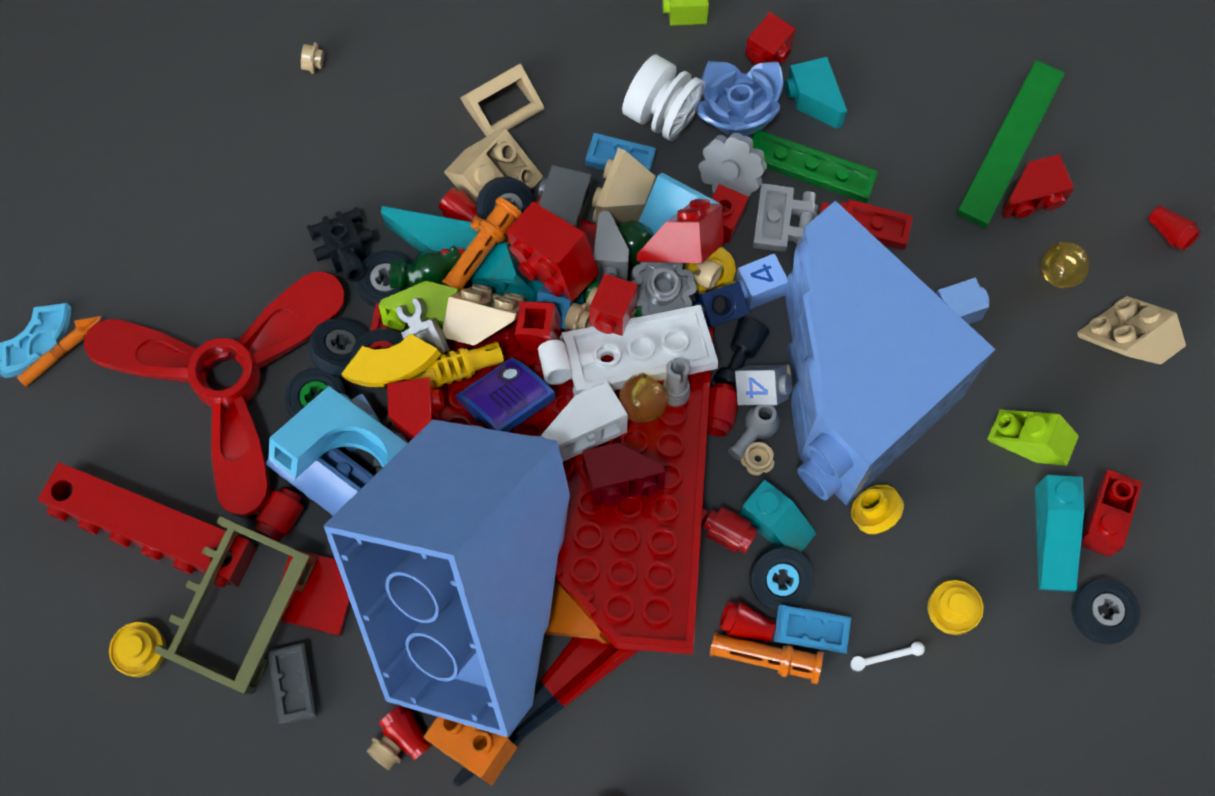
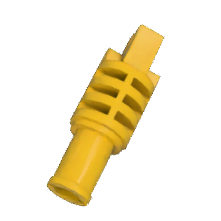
(462, 364)

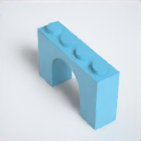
(328, 424)

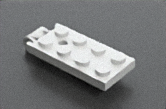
(644, 347)

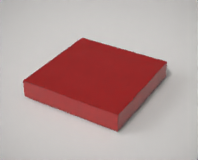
(323, 601)

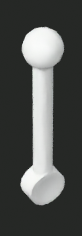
(859, 663)

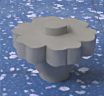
(733, 164)
(662, 287)

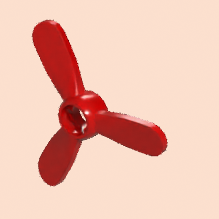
(236, 445)

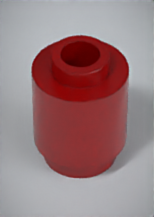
(722, 410)
(279, 514)
(730, 530)

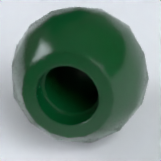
(635, 236)

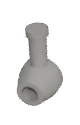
(755, 429)

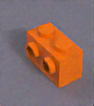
(471, 747)

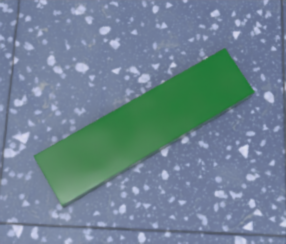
(815, 167)

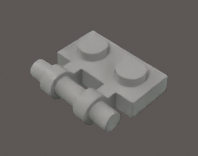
(774, 217)

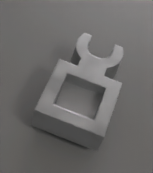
(420, 327)

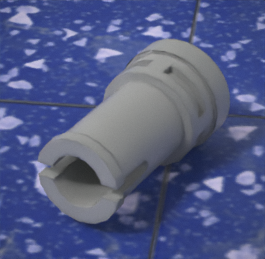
(677, 382)

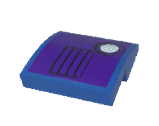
(506, 396)

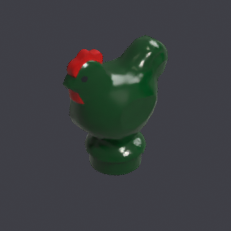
(427, 266)

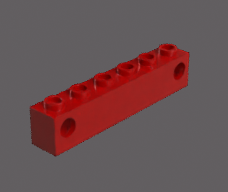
(143, 523)

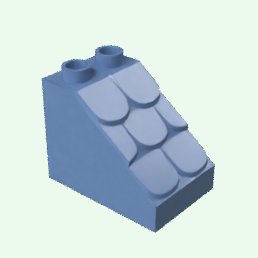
(867, 355)
(456, 570)

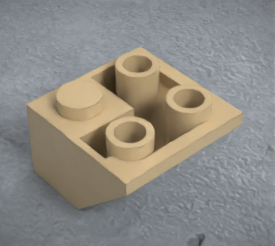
(492, 158)
(624, 190)
(479, 313)
(1136, 331)

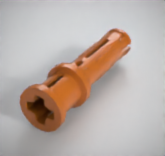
(490, 232)
(784, 659)

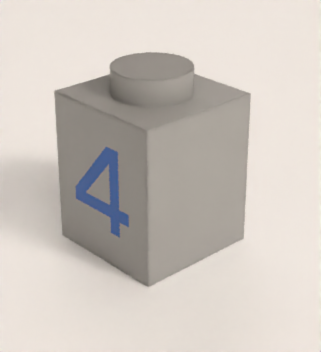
(763, 384)

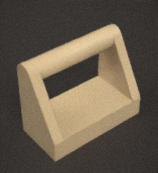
(512, 75)

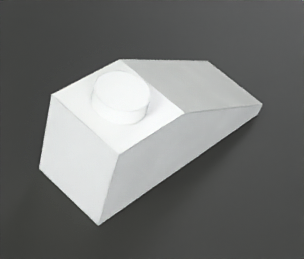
(588, 421)

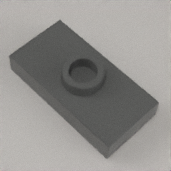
(292, 684)

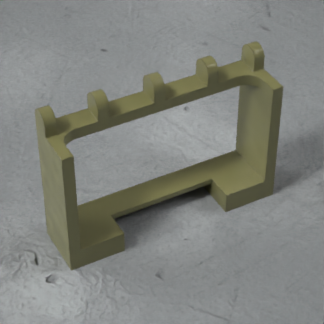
(254, 662)

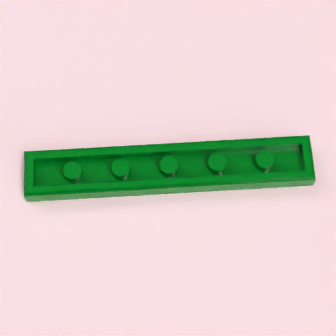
(1010, 144)

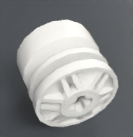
(663, 97)

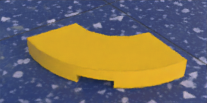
(391, 365)

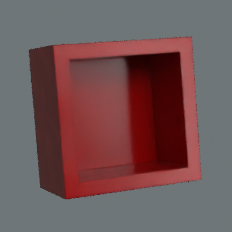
(552, 252)

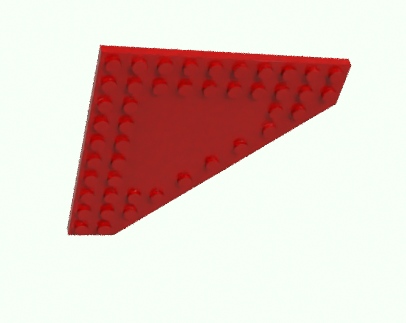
(630, 560)

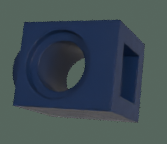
(734, 303)

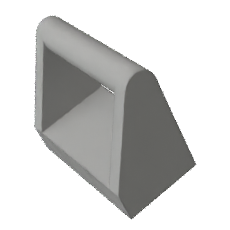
(610, 249)

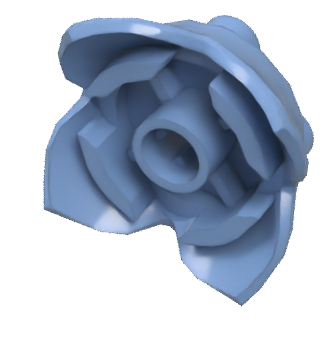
(738, 99)

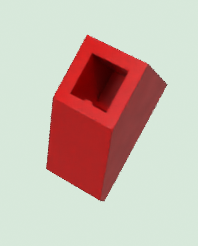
(1041, 186)
(413, 404)
(1110, 513)

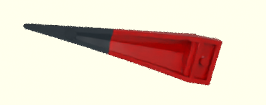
(573, 672)

